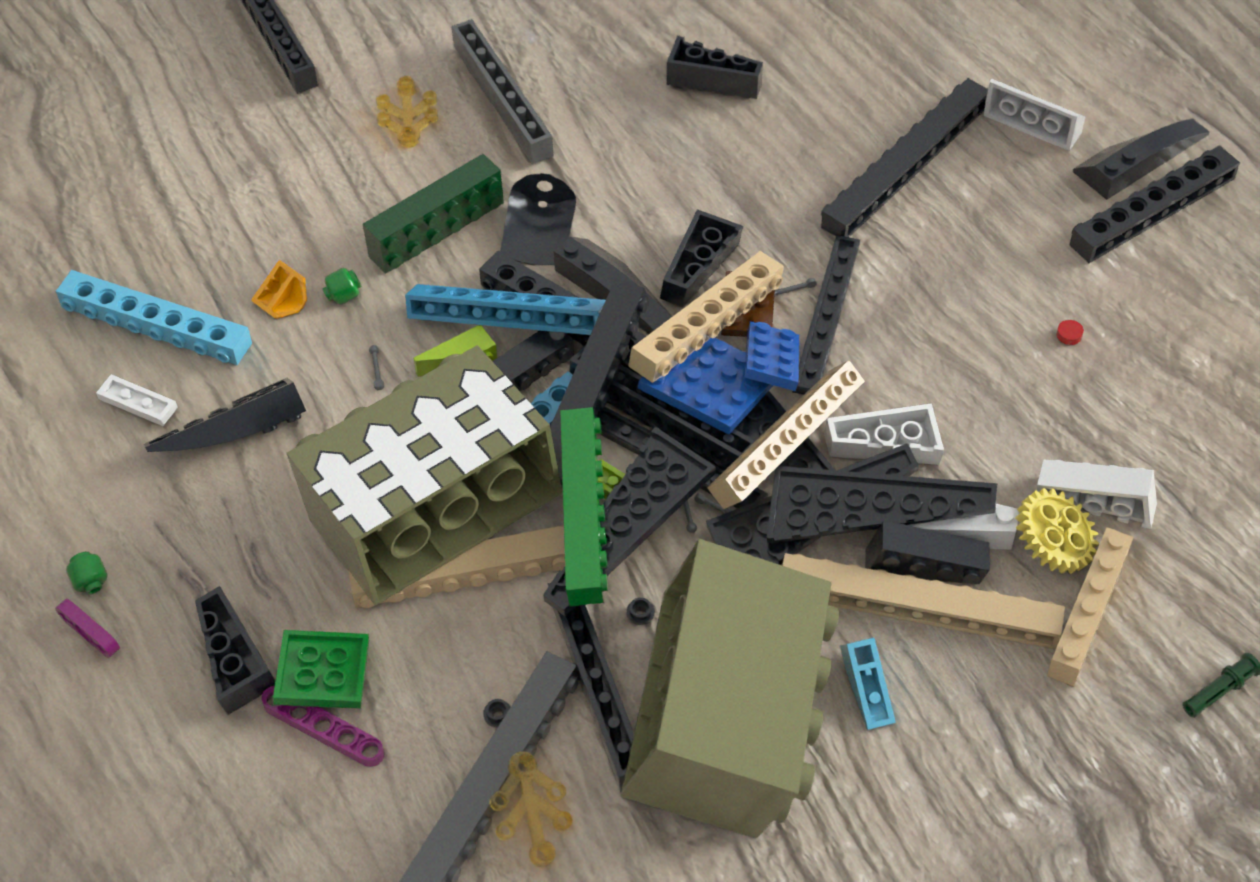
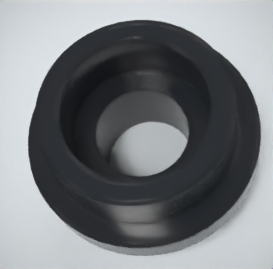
(640, 604)
(493, 707)

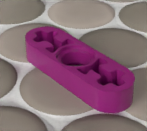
(87, 628)

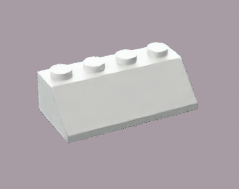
(1033, 115)

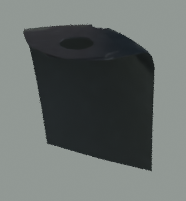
(533, 230)

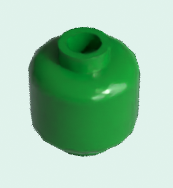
(341, 286)
(86, 572)

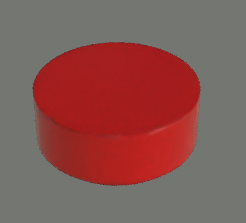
(1070, 332)

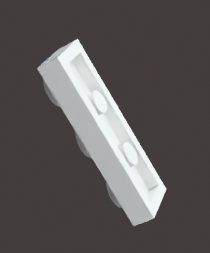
(137, 400)

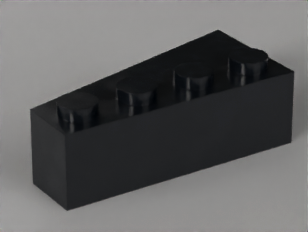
(712, 70)
(700, 254)
(927, 554)
(234, 659)

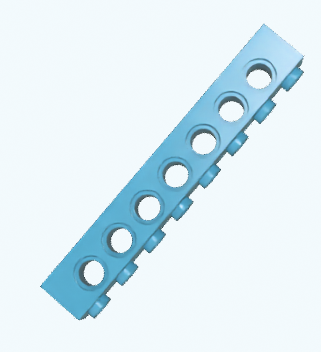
(154, 317)

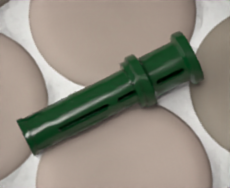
(1231, 678)

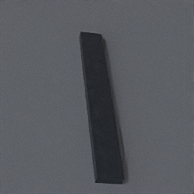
(827, 312)
(632, 436)

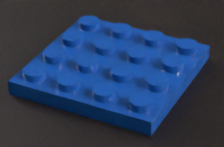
(710, 386)

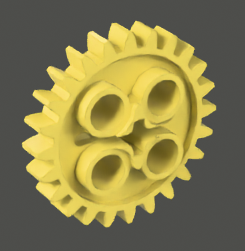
(1057, 531)

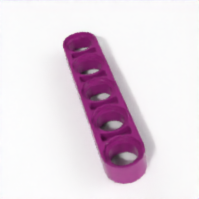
(332, 734)

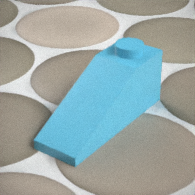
(868, 682)

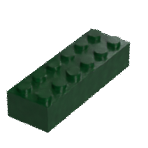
(433, 213)

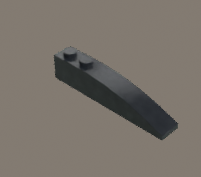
(1133, 159)
(595, 273)
(248, 416)

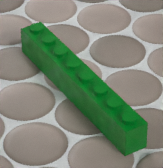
(581, 507)

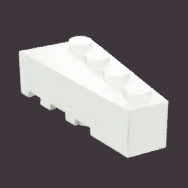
(879, 431)
(1103, 488)
(994, 528)

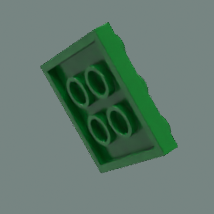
(321, 669)

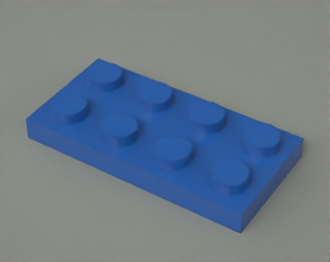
(772, 356)

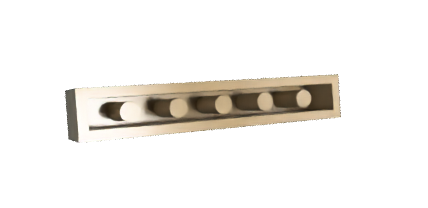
(1089, 607)

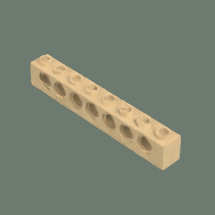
(705, 317)
(785, 435)

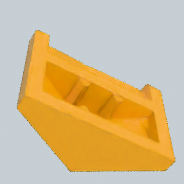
(282, 292)

